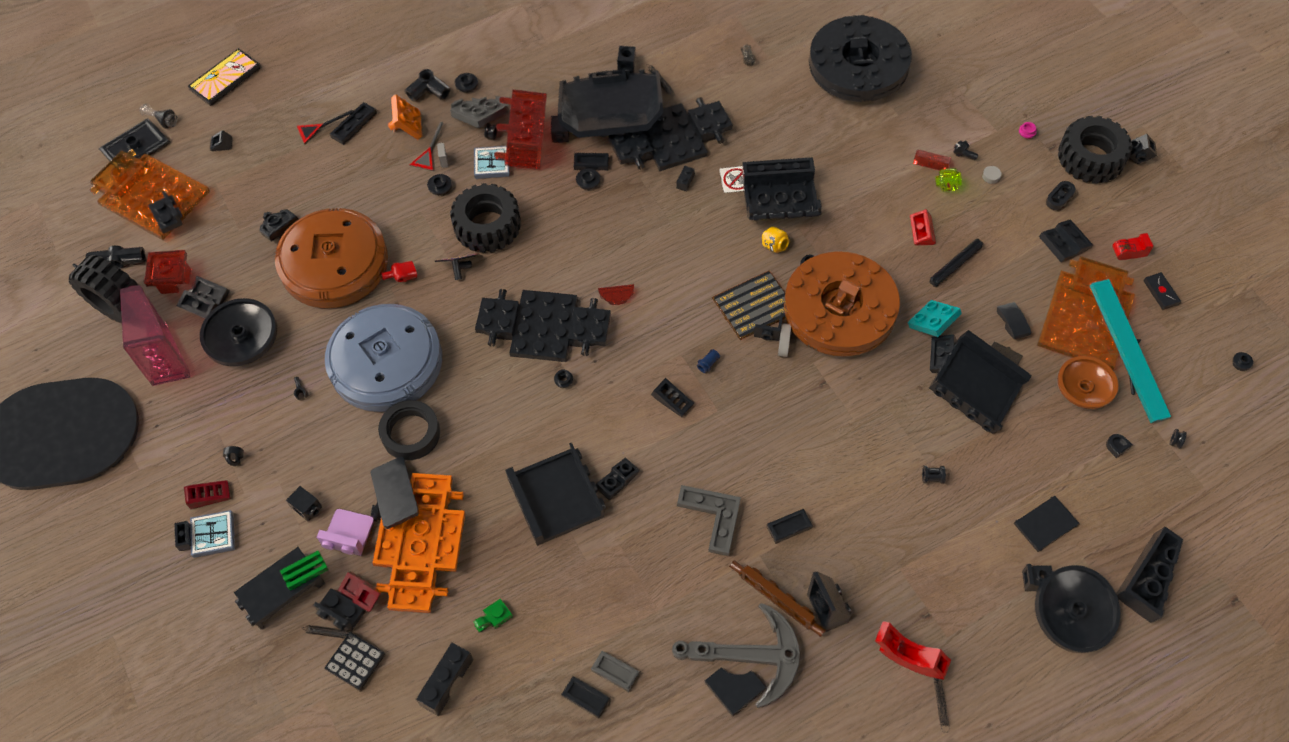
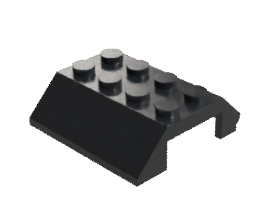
(780, 189)

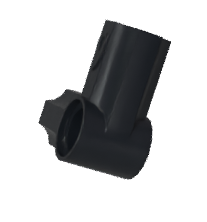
(427, 82)

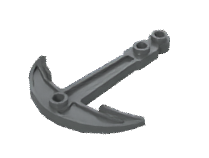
(757, 654)

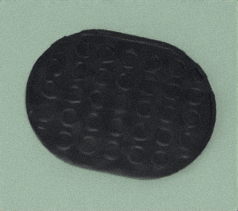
(64, 432)

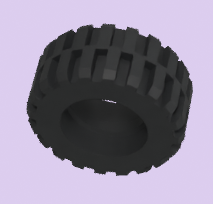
(1100, 133)
(480, 200)
(100, 285)

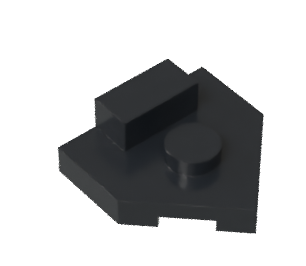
(276, 224)

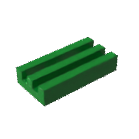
(297, 568)

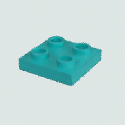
(934, 318)

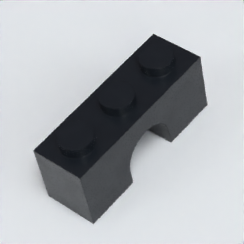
(437, 688)

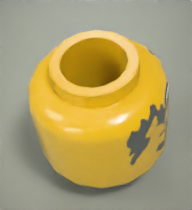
(775, 239)

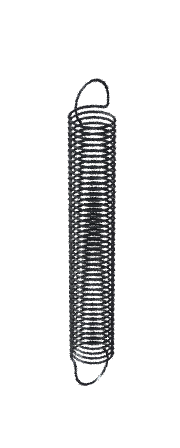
(666, 88)
(312, 630)
(939, 703)

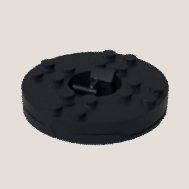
(860, 58)

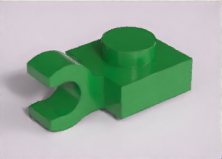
(495, 614)

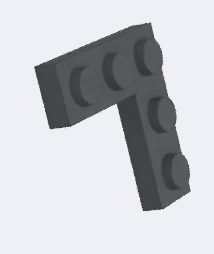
(722, 505)

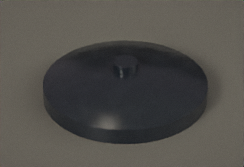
(238, 332)
(1077, 609)

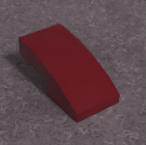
(360, 591)

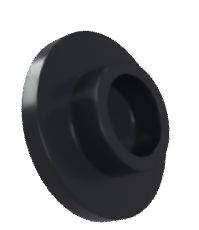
(466, 82)
(588, 178)
(439, 184)

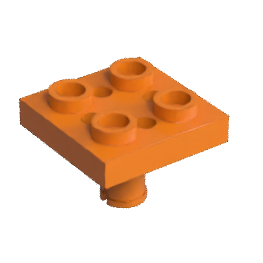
(405, 117)

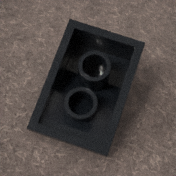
(827, 601)

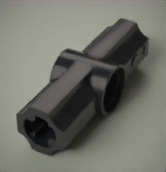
(121, 256)

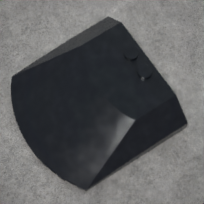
(610, 103)

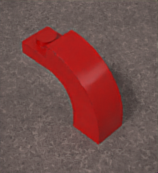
(915, 657)

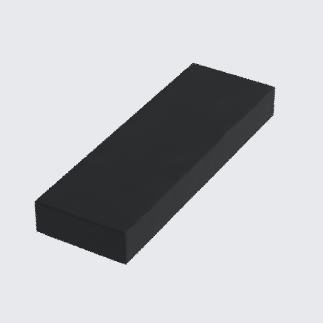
(353, 123)

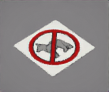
(732, 179)

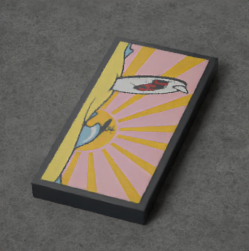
(224, 76)

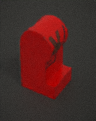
(1133, 247)

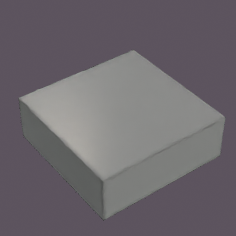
(442, 155)

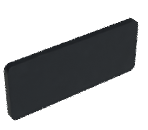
(394, 493)

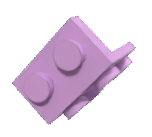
(346, 532)

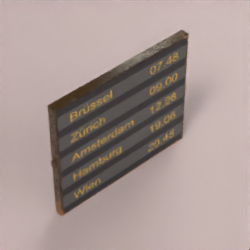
(752, 303)

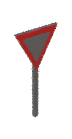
(424, 161)

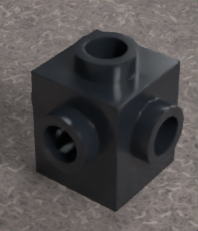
(1143, 149)

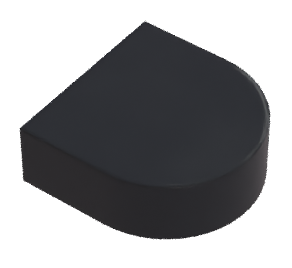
(1117, 444)

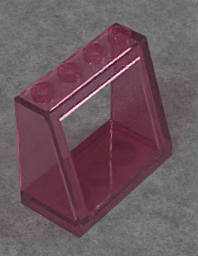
(149, 339)

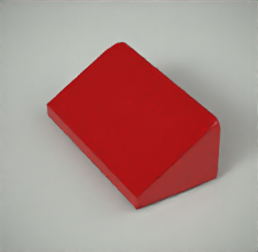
(922, 228)

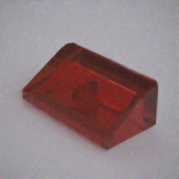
(931, 160)

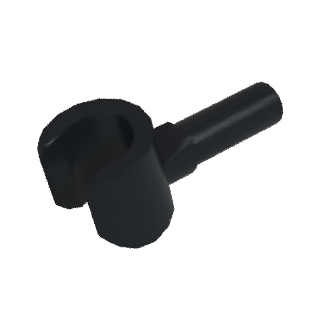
(299, 389)

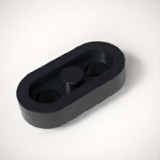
(1058, 197)

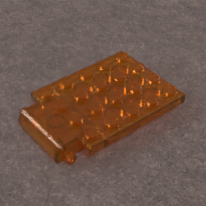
(135, 183)
(1074, 318)

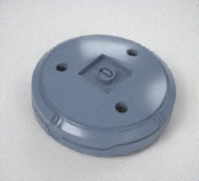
(383, 357)

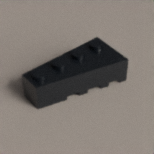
(1149, 579)

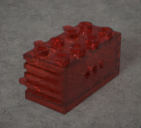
(524, 129)

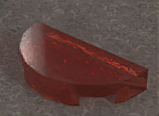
(617, 294)

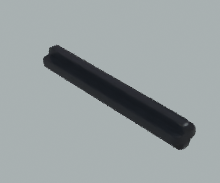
(956, 262)

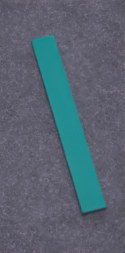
(1130, 351)

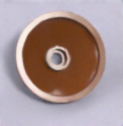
(1091, 374)

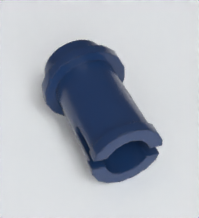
(705, 364)

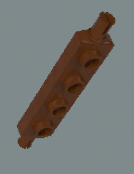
(784, 601)

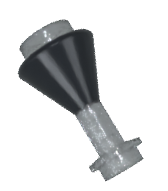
(165, 117)

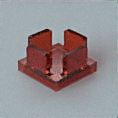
(167, 270)

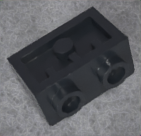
(166, 214)
(940, 349)
(340, 610)

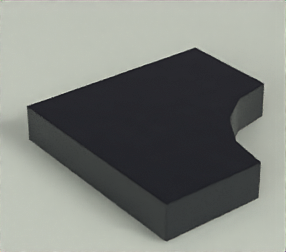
(734, 690)

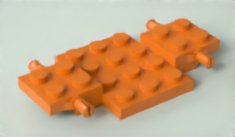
(421, 545)

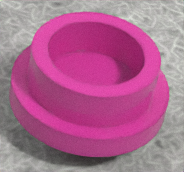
(1028, 130)

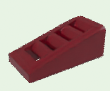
(200, 501)

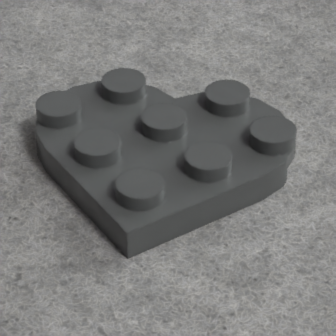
(478, 111)

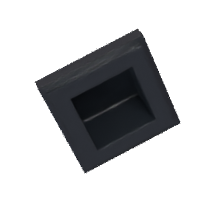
(221, 141)

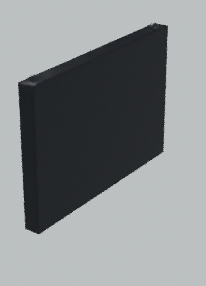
(1046, 523)

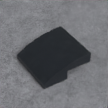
(1065, 240)
(202, 297)

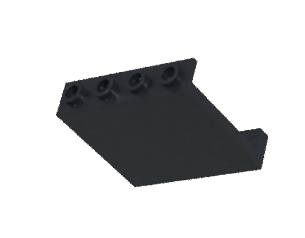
(979, 381)
(556, 495)

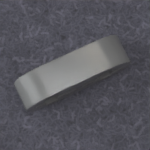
(784, 340)

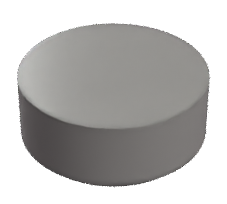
(991, 174)

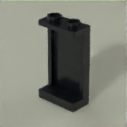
(268, 590)

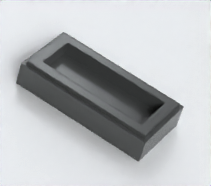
(615, 671)

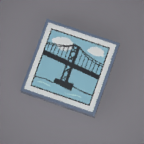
(487, 165)
(212, 533)

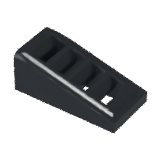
(662, 398)

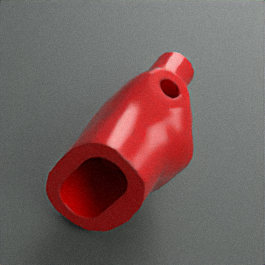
(401, 272)

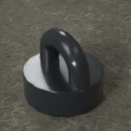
(233, 453)

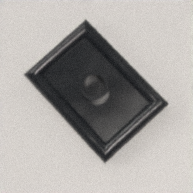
(142, 138)

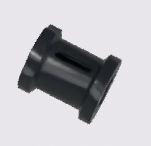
(933, 474)

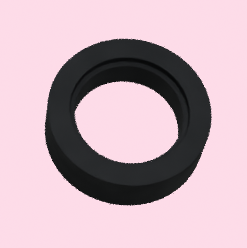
(401, 410)

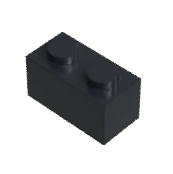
(685, 178)
(182, 535)

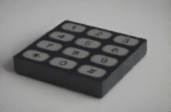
(354, 661)

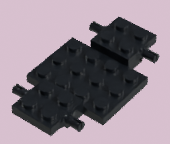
(674, 136)
(543, 324)

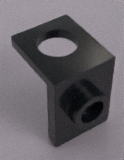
(768, 332)

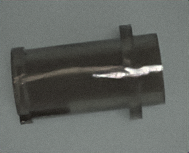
(749, 59)

